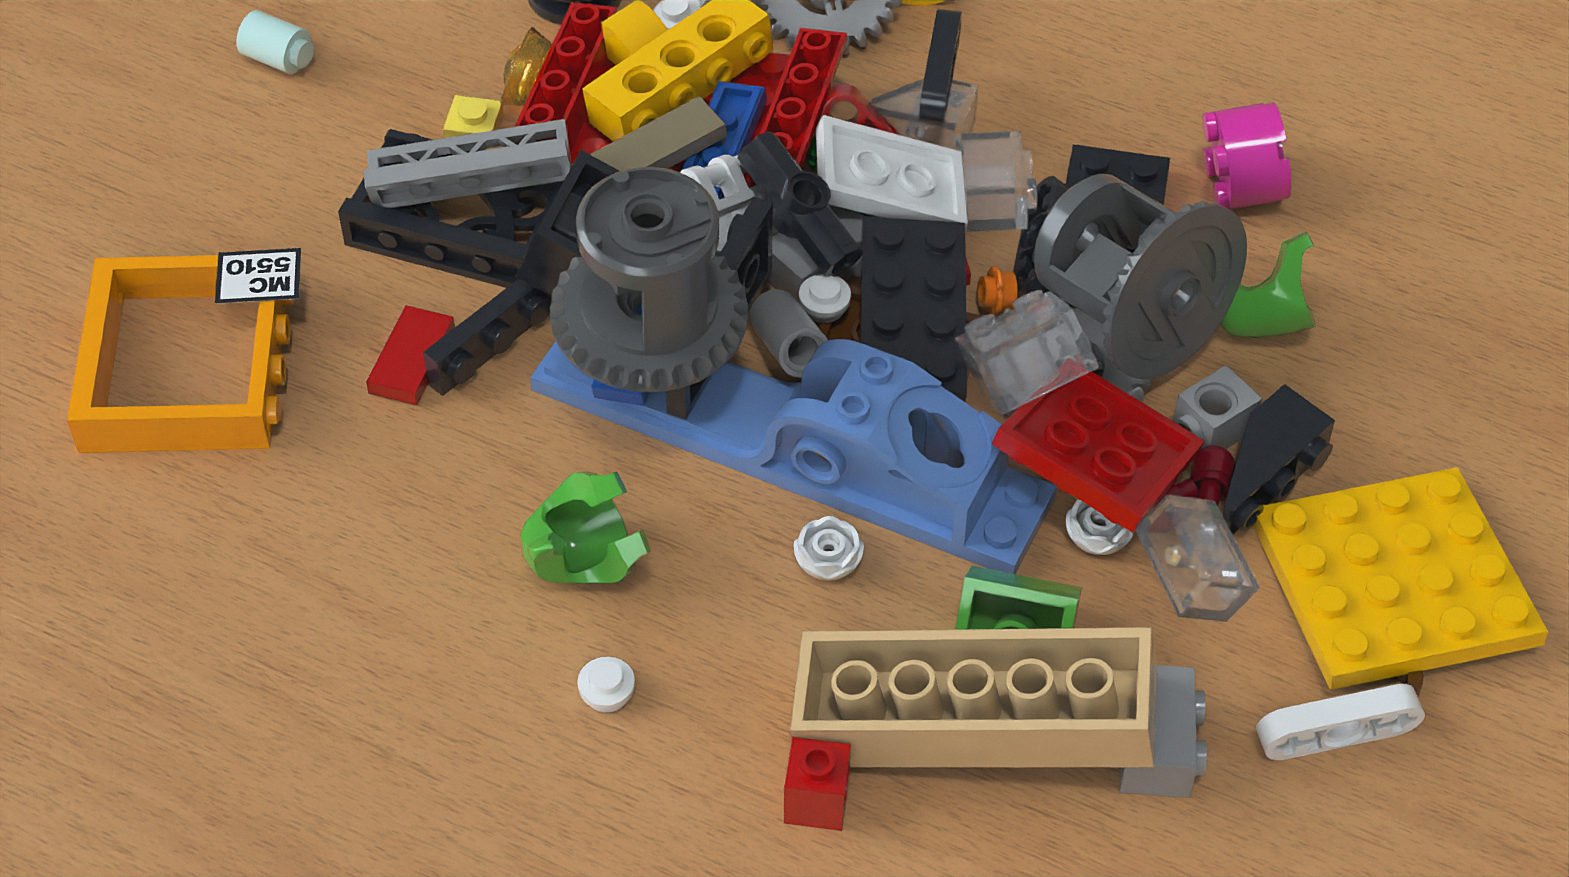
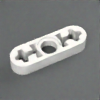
(1340, 722)

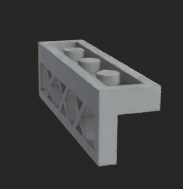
(469, 172)

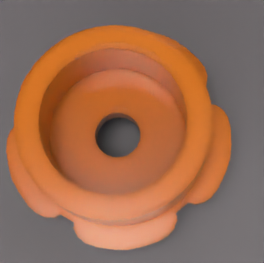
(997, 290)

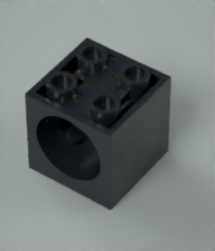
(557, 236)

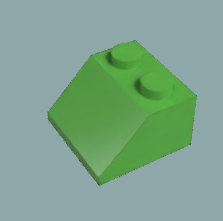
(1015, 602)

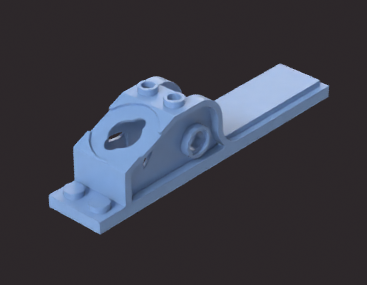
(867, 420)

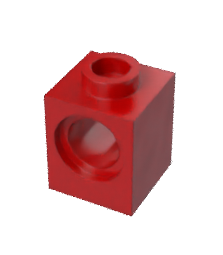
(817, 783)

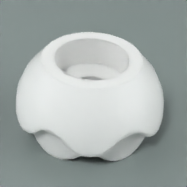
(833, 535)
(1093, 538)

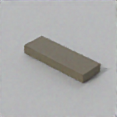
(666, 139)

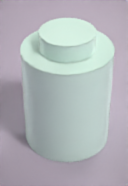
(274, 42)

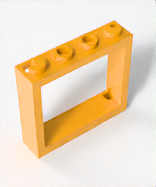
(171, 427)

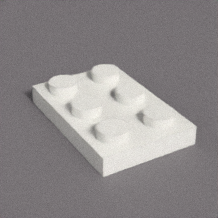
(889, 173)

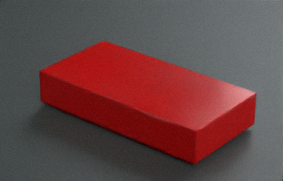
(401, 365)

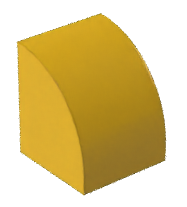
(630, 30)

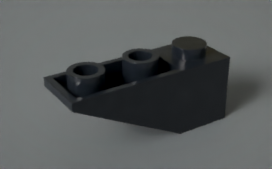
(1278, 446)

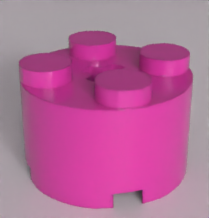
(1247, 155)

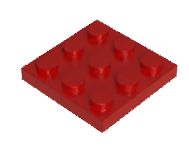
(1100, 447)

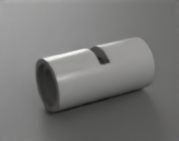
(785, 330)

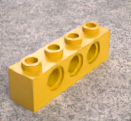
(679, 66)

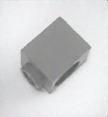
(1217, 408)

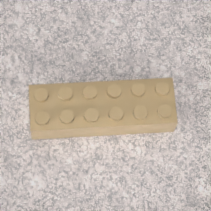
(981, 696)

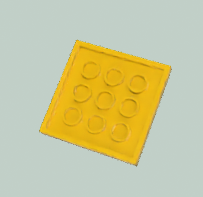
(1397, 578)

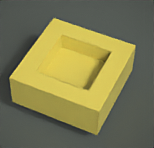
(472, 116)

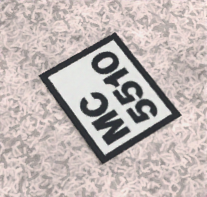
(258, 275)

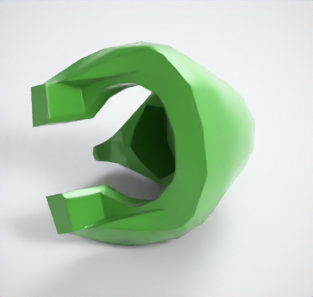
(1278, 302)
(581, 533)

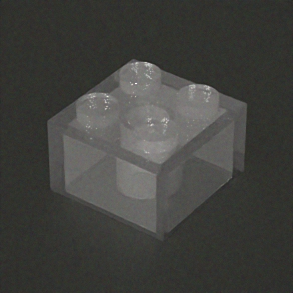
(1026, 351)

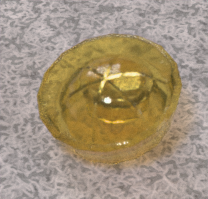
(523, 67)

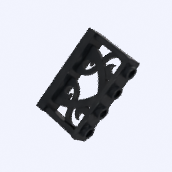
(442, 246)

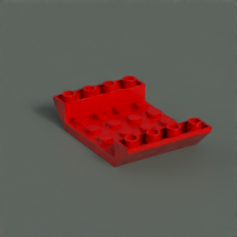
(793, 83)

